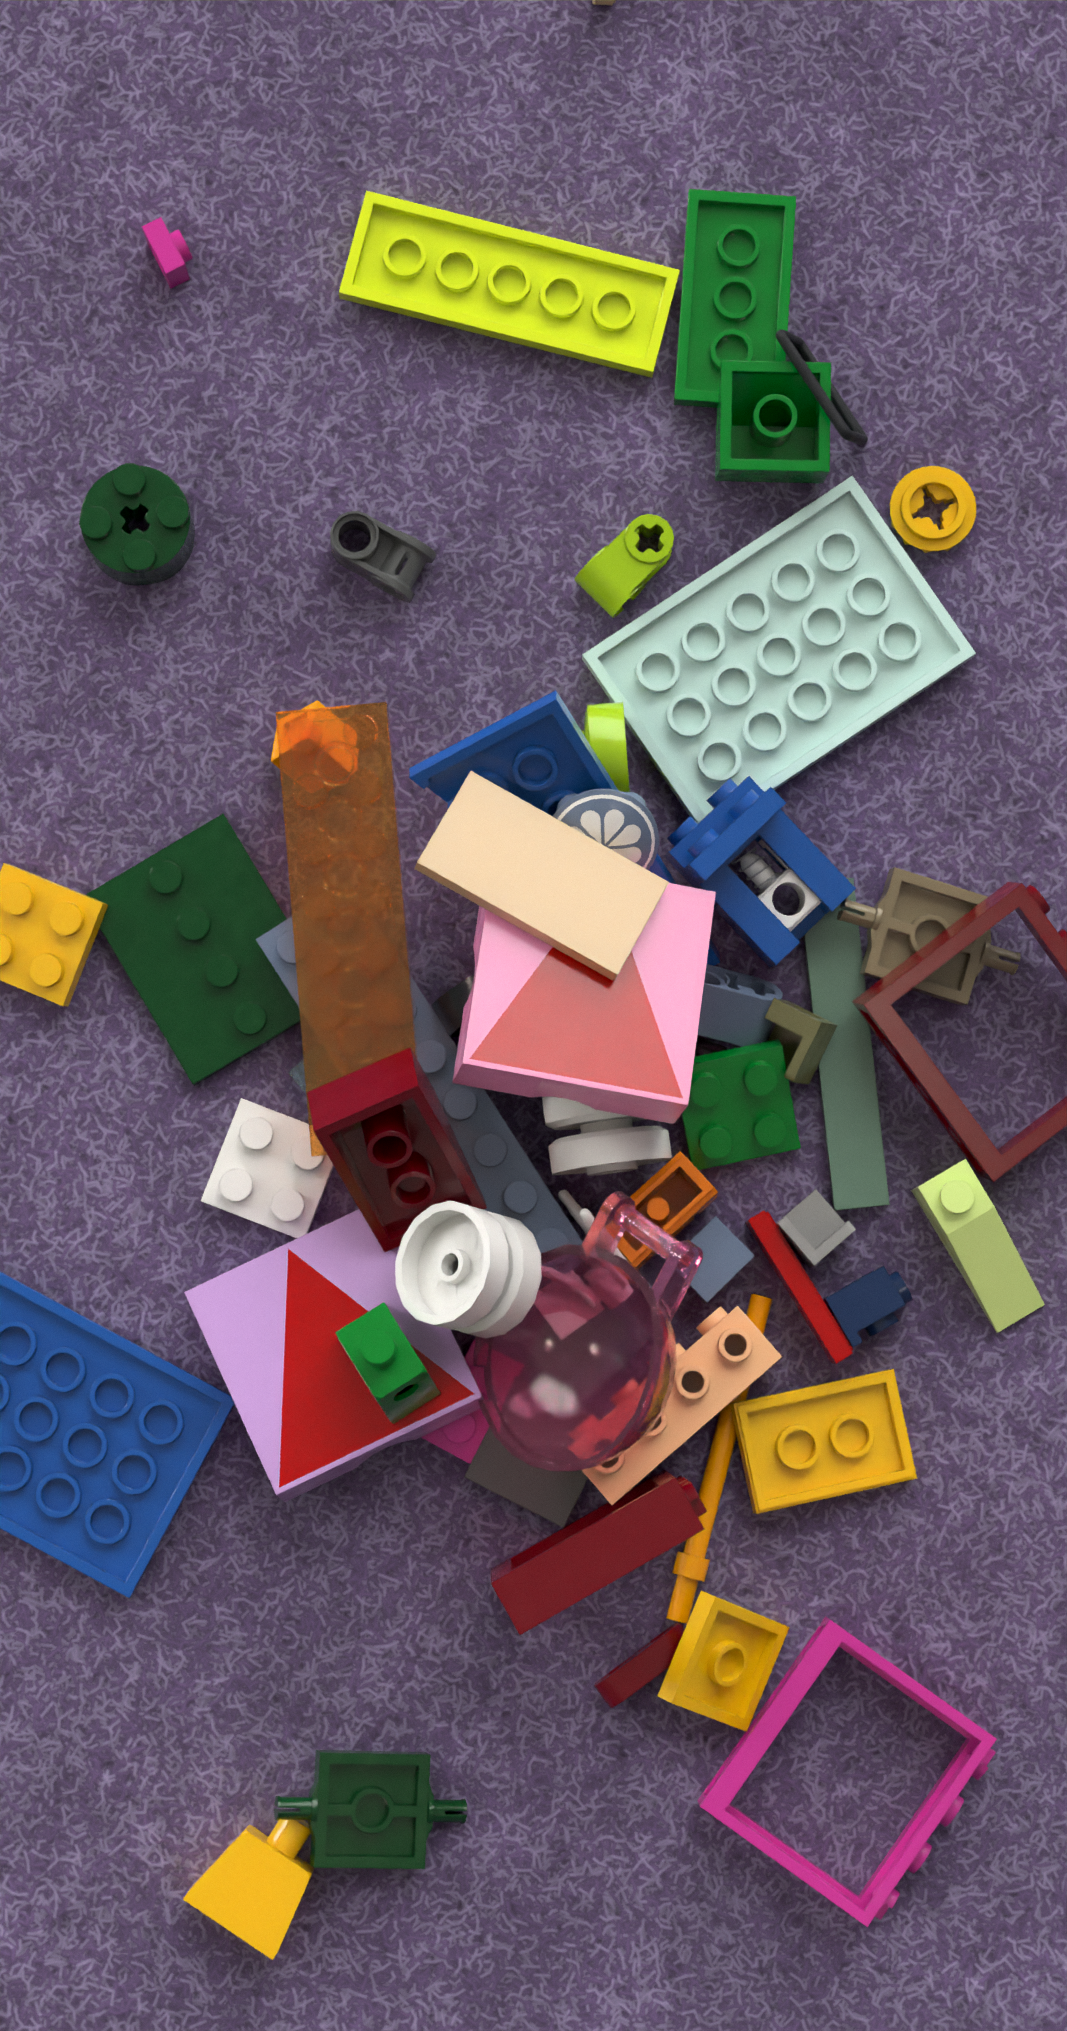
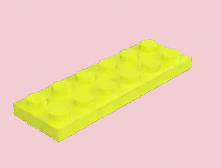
(509, 284)

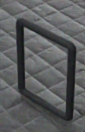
(799, 354)

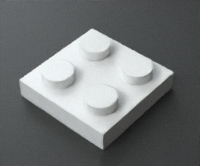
(268, 1171)

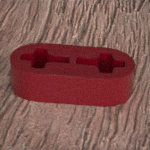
(640, 1667)

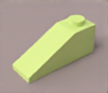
(979, 1244)

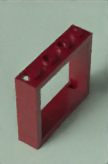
(917, 1065)
(597, 1549)

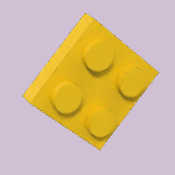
(45, 934)
(723, 1661)

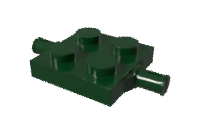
(370, 1809)

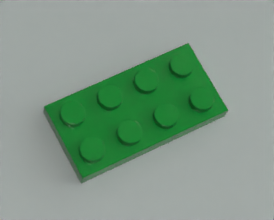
(731, 286)

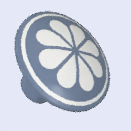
(614, 820)

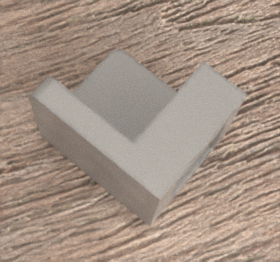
(814, 1228)

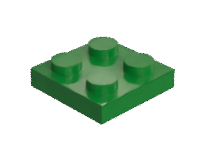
(739, 1106)

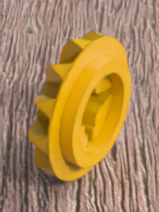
(941, 486)

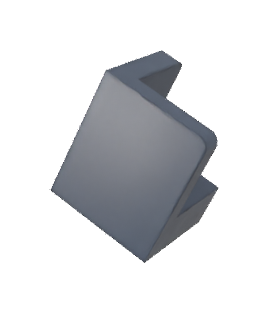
(722, 1259)

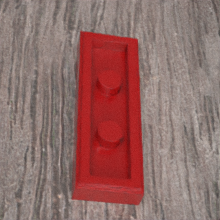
(799, 1287)

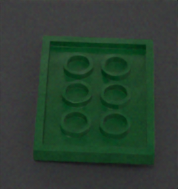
(190, 947)

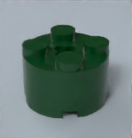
(130, 495)

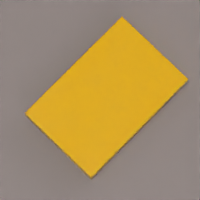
(823, 1441)

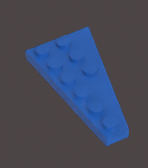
(533, 756)

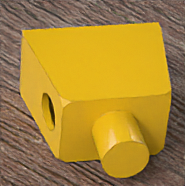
(256, 1885)

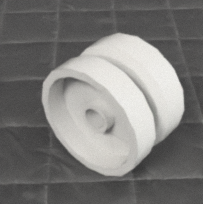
(606, 1140)
(468, 1269)

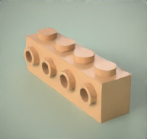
(705, 1382)

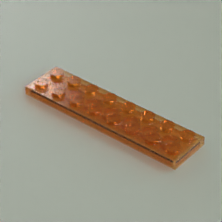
(345, 890)

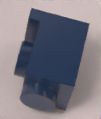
(868, 1303)

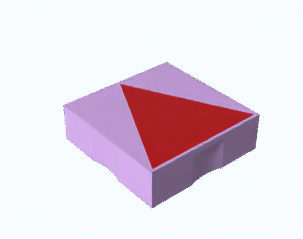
(290, 1375)

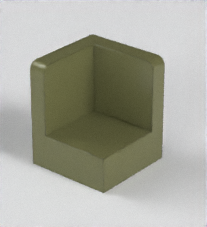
(802, 1037)

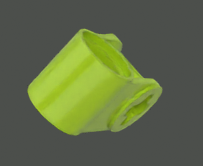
(621, 569)

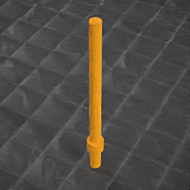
(691, 1563)

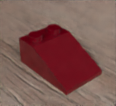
(392, 1144)

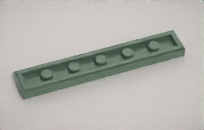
(846, 1066)

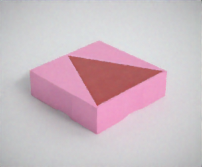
(569, 1033)

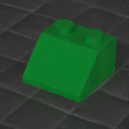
(771, 423)

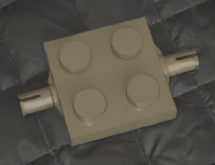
(912, 915)

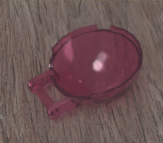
(594, 1349)

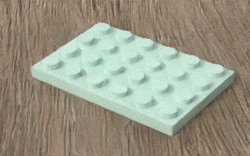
(779, 651)

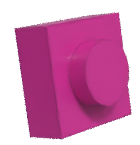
(169, 251)

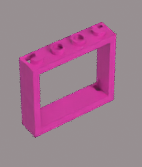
(911, 1846)

